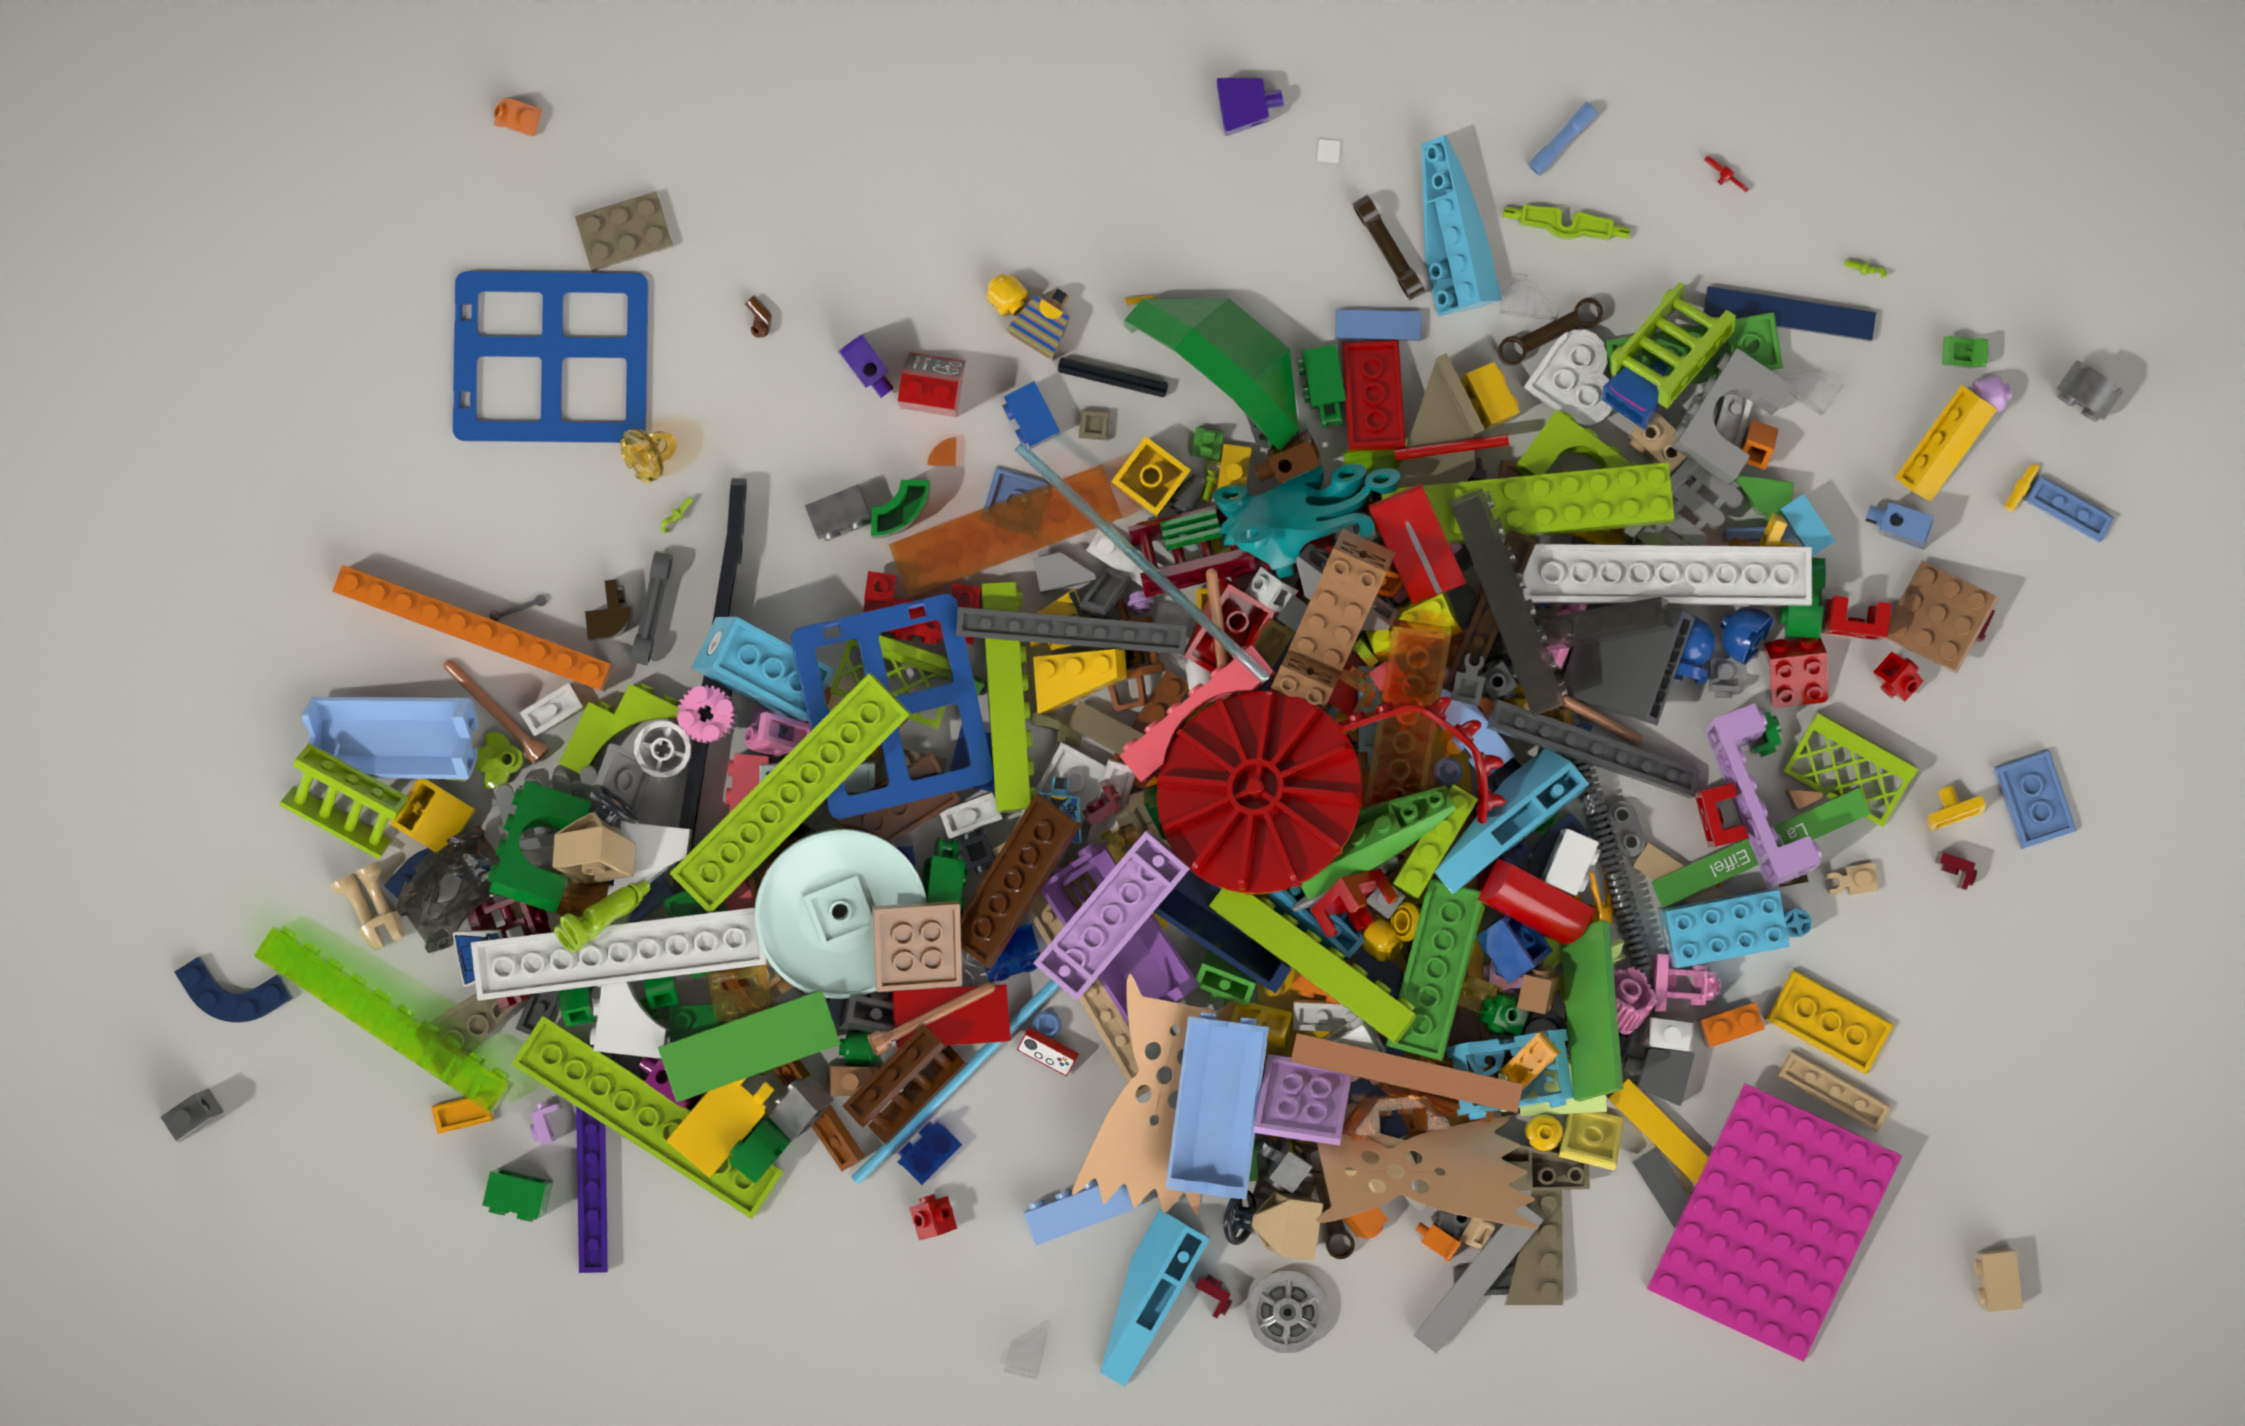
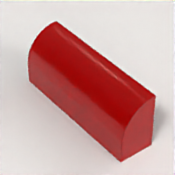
(1535, 903)

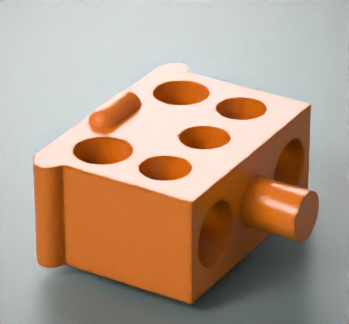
(1439, 1240)

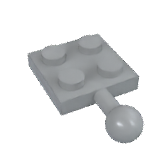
(623, 776)

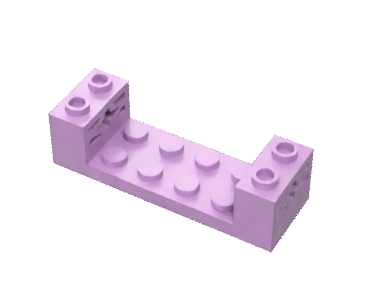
(1725, 738)
(1112, 914)

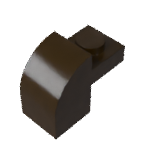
(612, 621)

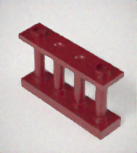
(1184, 572)

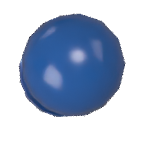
(1697, 652)

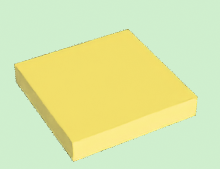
(1592, 1138)

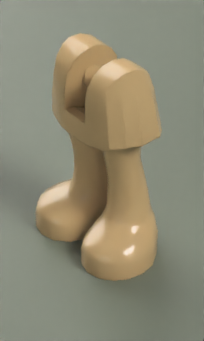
(370, 879)

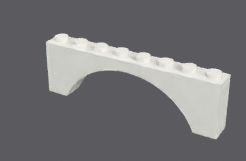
(622, 1020)

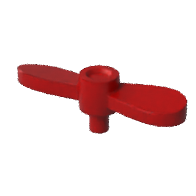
(1725, 173)

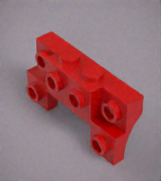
(880, 594)

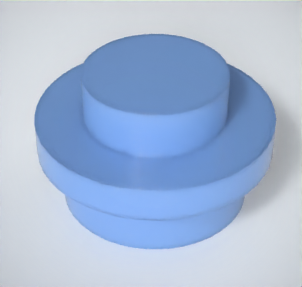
(1447, 771)
(1047, 1023)

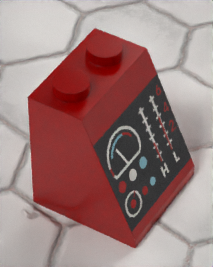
(931, 384)

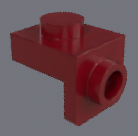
(1212, 1287)

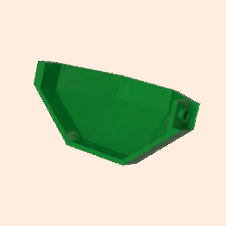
(1230, 353)

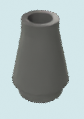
(1188, 495)

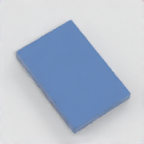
(2035, 799)

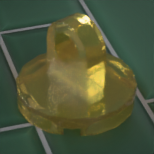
(642, 453)

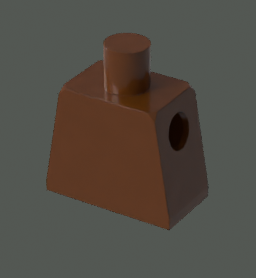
(1300, 452)

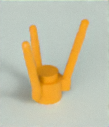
(1603, 911)

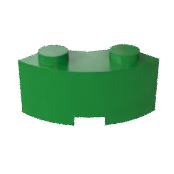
(901, 510)
(1807, 620)
(759, 1150)

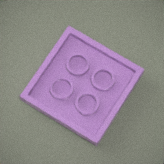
(1302, 1102)

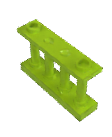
(1684, 367)
(354, 784)

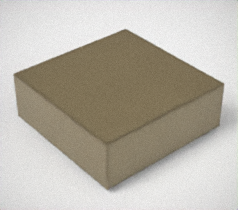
(1094, 425)

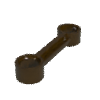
(1404, 273)
(1550, 331)
(1333, 1227)

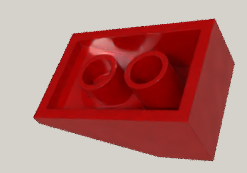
(1242, 620)

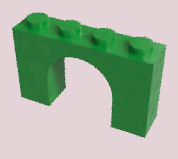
(513, 874)
(577, 1003)

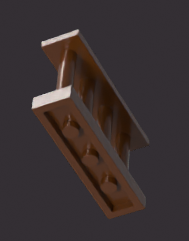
(895, 1075)

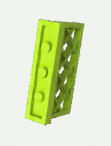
(909, 657)
(1860, 745)

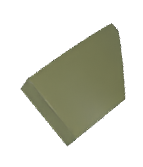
(1065, 734)

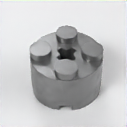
(2089, 391)

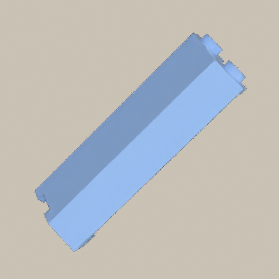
(396, 734)
(1217, 1106)

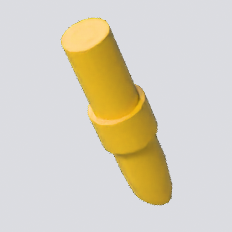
(2021, 487)

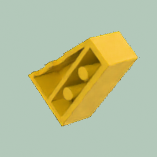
(1073, 676)

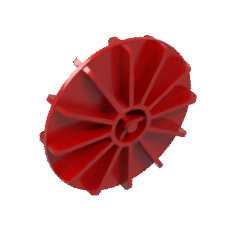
(1259, 792)

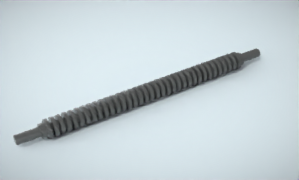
(1613, 867)

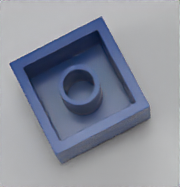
(1513, 947)

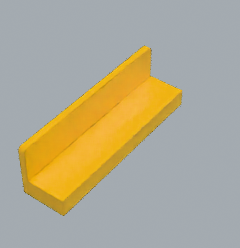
(1945, 443)

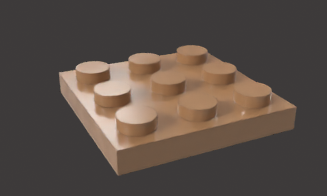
(1940, 616)
(917, 946)

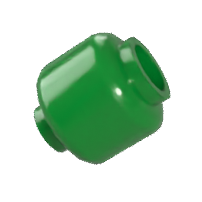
(857, 1049)

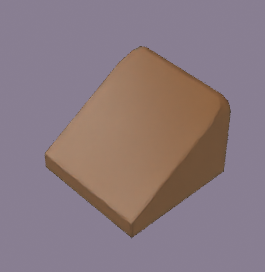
(1800, 799)

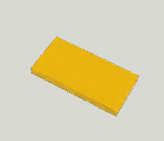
(1829, 1022)

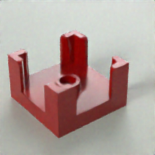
(1874, 629)
(1712, 817)
(1350, 896)

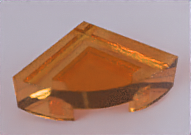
(944, 454)

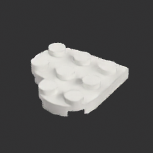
(1573, 377)

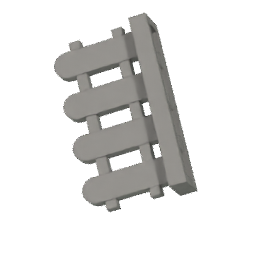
(1696, 504)
(544, 836)

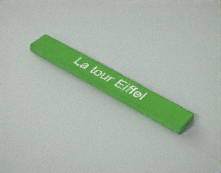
(1741, 857)

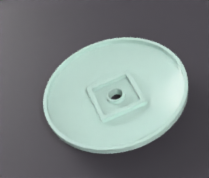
(797, 904)

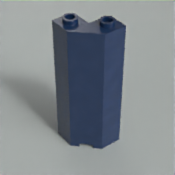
(1190, 912)

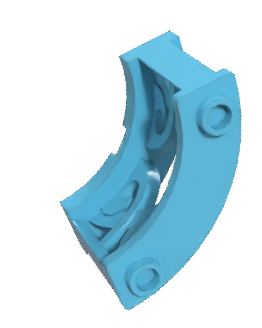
(1477, 1051)

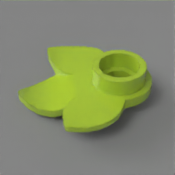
(493, 759)

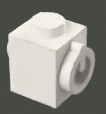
(1271, 590)

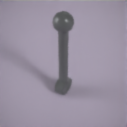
(540, 600)

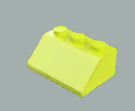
(1432, 611)

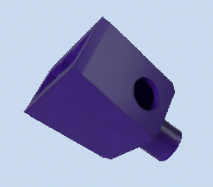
(1245, 103)
(859, 353)

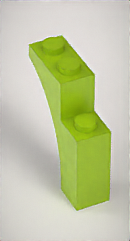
(600, 726)

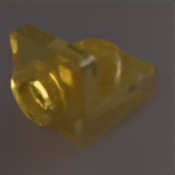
(1475, 992)

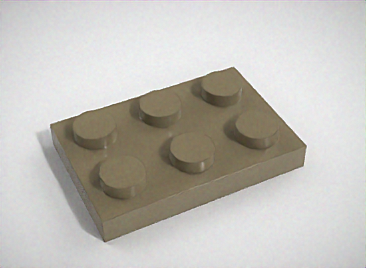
(624, 231)

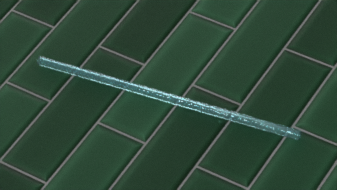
(1145, 565)

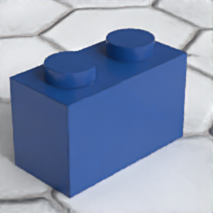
(1031, 415)

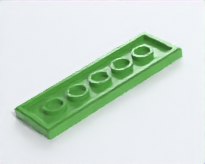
(1752, 335)
(1438, 966)
(1592, 1014)
(749, 1045)

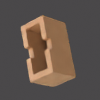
(1538, 990)

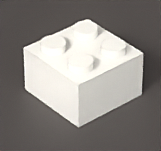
(1570, 862)

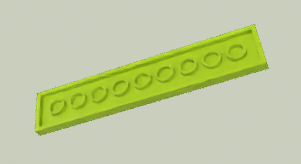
(790, 793)
(630, 1109)

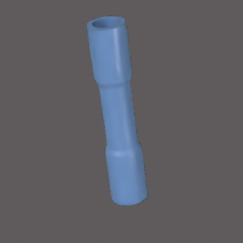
(1550, 152)

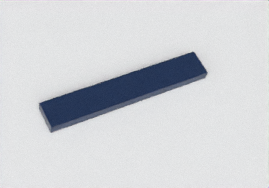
(1793, 313)

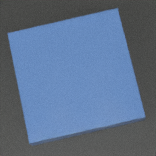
(1009, 485)

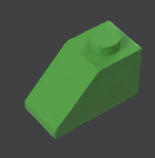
(1765, 494)

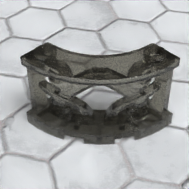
(421, 894)

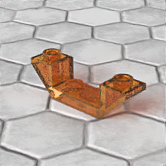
(1366, 1115)

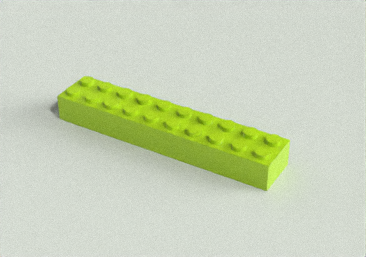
(1565, 501)

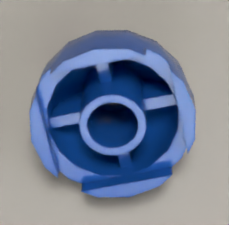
(1744, 632)

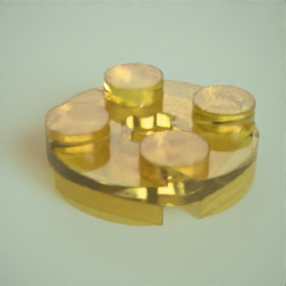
(1117, 844)

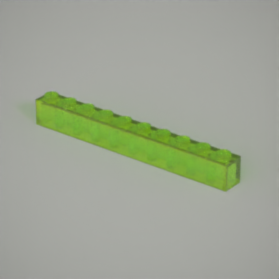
(384, 1019)

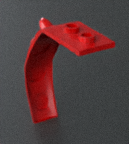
(1463, 732)

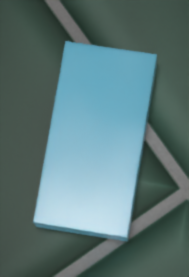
(1807, 524)

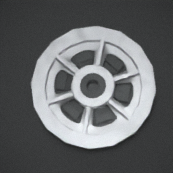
(1287, 1311)

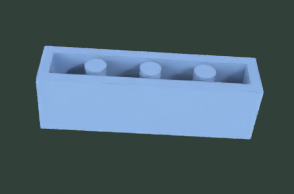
(1485, 739)
(1075, 1211)

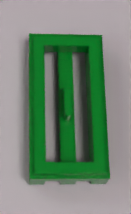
(1190, 525)

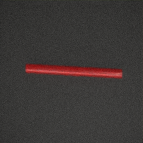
(1451, 447)

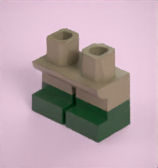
(1143, 813)

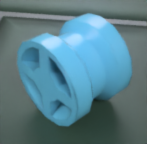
(1801, 921)

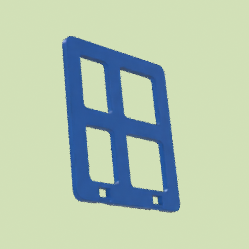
(552, 349)
(960, 691)

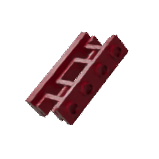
(533, 923)

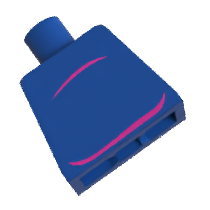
(1634, 395)

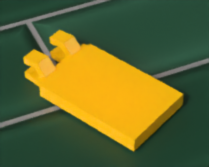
(718, 1124)

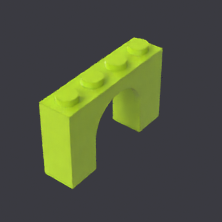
(1565, 436)
(1431, 847)

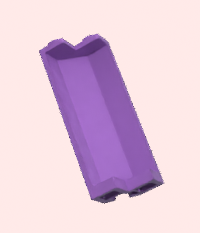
(1146, 956)

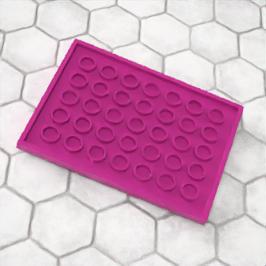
(1774, 1221)

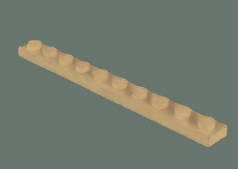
(1095, 1000)

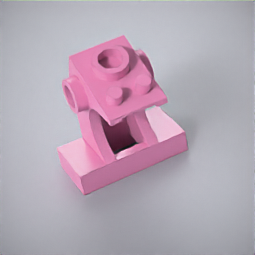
(766, 736)
(1705, 983)

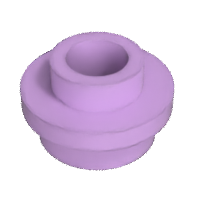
(1138, 602)

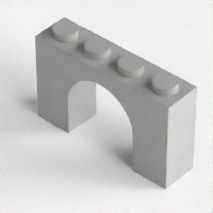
(1699, 436)

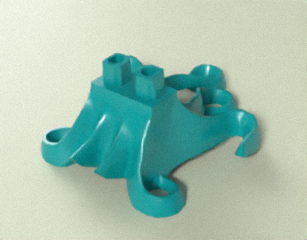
(1294, 513)

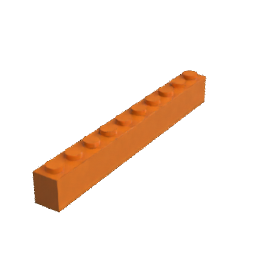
(472, 628)

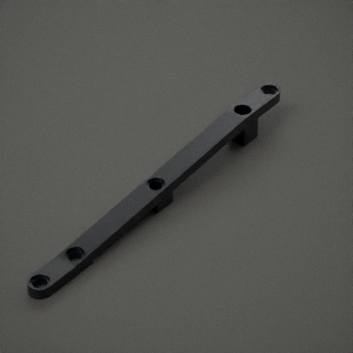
(731, 557)

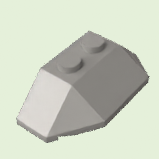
(1311, 566)

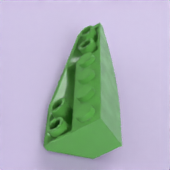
(1382, 833)

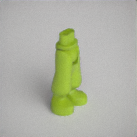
(576, 932)

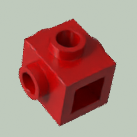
(1898, 676)
(933, 1217)

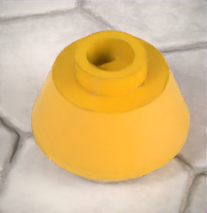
(1405, 920)

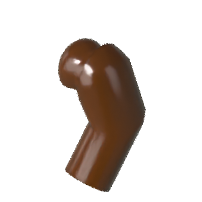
(762, 317)

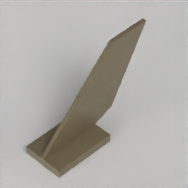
(1442, 418)

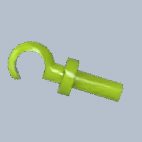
(1864, 268)
(1210, 479)
(677, 514)

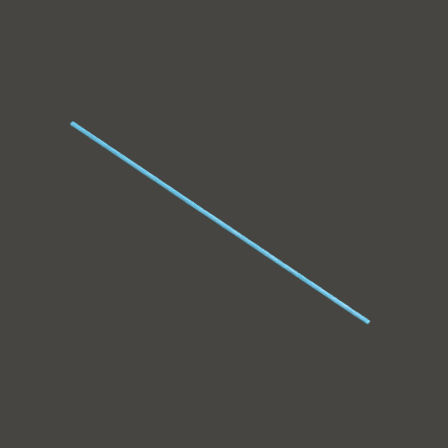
(1015, 1022)

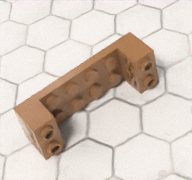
(1333, 619)

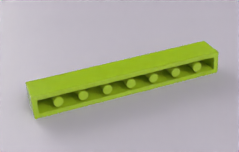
(1008, 707)
(1315, 963)

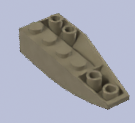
(1543, 1169)

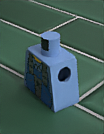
(1912, 531)

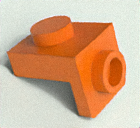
(517, 116)

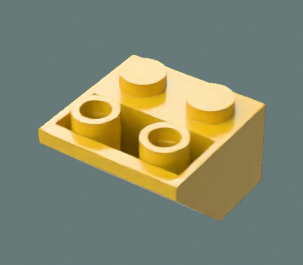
(432, 815)

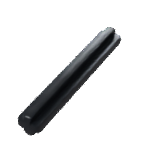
(1112, 377)

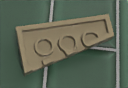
(471, 1021)
(1539, 1263)

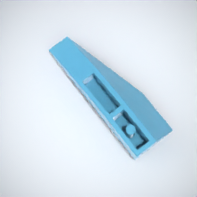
(1454, 235)
(1531, 798)
(1150, 1290)

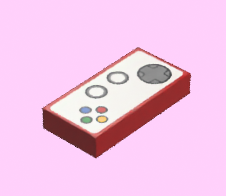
(1047, 1051)

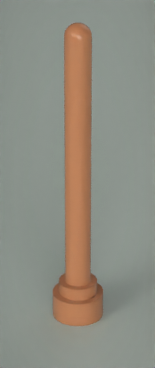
(1216, 615)
(1602, 720)
(534, 749)
(882, 1040)

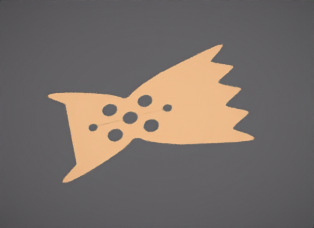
(1127, 1145)
(1473, 1180)

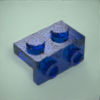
(1017, 956)
(929, 1152)

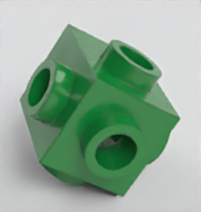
(1503, 1015)

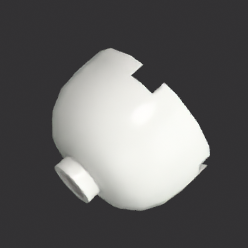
(662, 749)

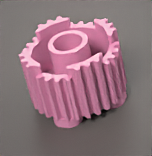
(691, 719)
(1633, 999)

